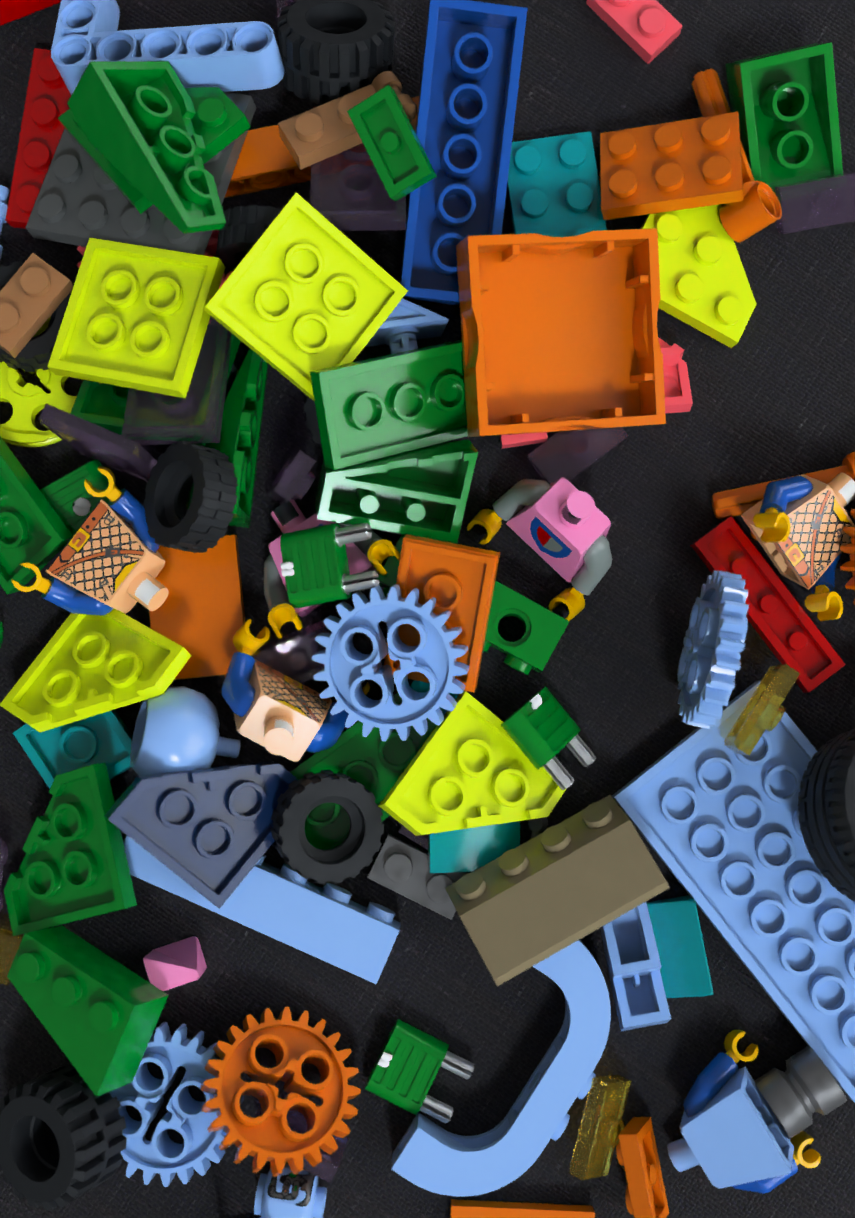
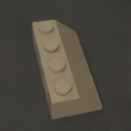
(556, 889)

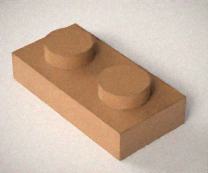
(29, 301)

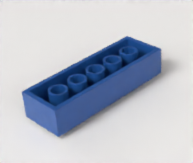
(467, 135)

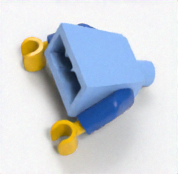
(734, 1130)

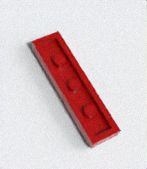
(38, 136)
(771, 605)

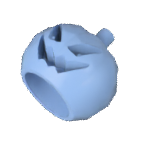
(178, 734)

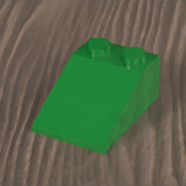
(788, 114)

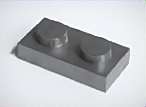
(406, 872)

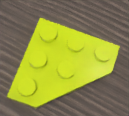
(702, 273)
(93, 669)
(469, 777)

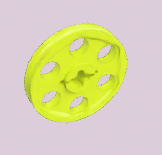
(30, 400)

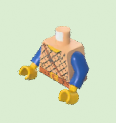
(803, 532)
(106, 561)
(275, 707)

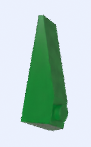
(145, 129)
(242, 433)

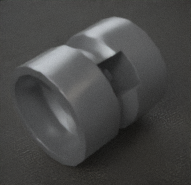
(800, 1091)

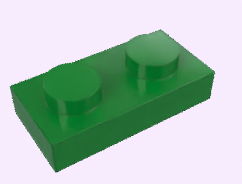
(391, 143)

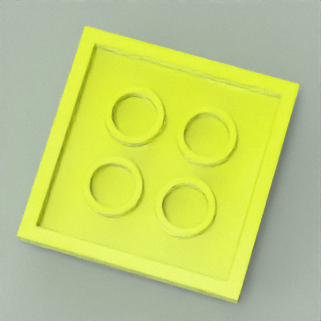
(305, 296)
(136, 317)

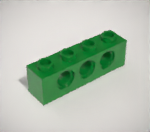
(540, 626)

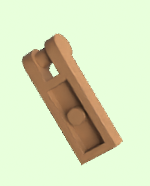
(329, 128)

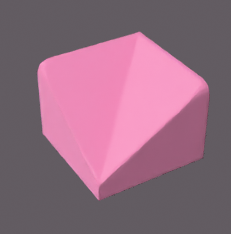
(175, 964)

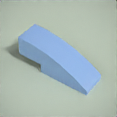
(635, 970)

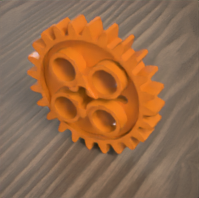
(269, 1135)

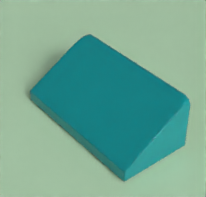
(680, 947)

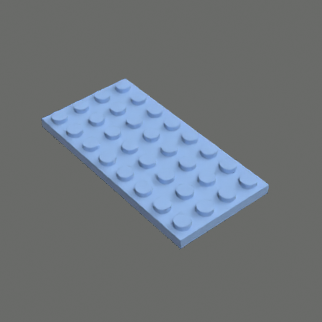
(738, 850)

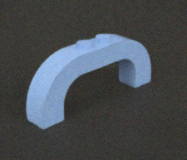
(491, 1160)

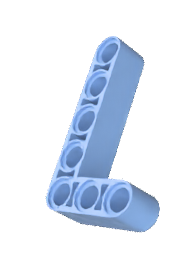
(207, 55)

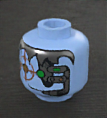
(289, 1195)

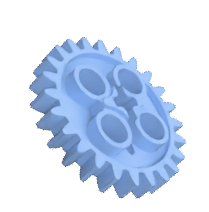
(712, 649)
(348, 668)
(183, 1114)

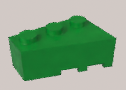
(402, 493)
(87, 1004)

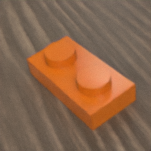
(639, 1156)

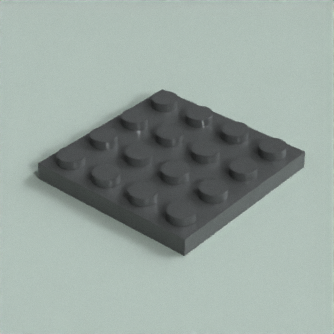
(84, 203)

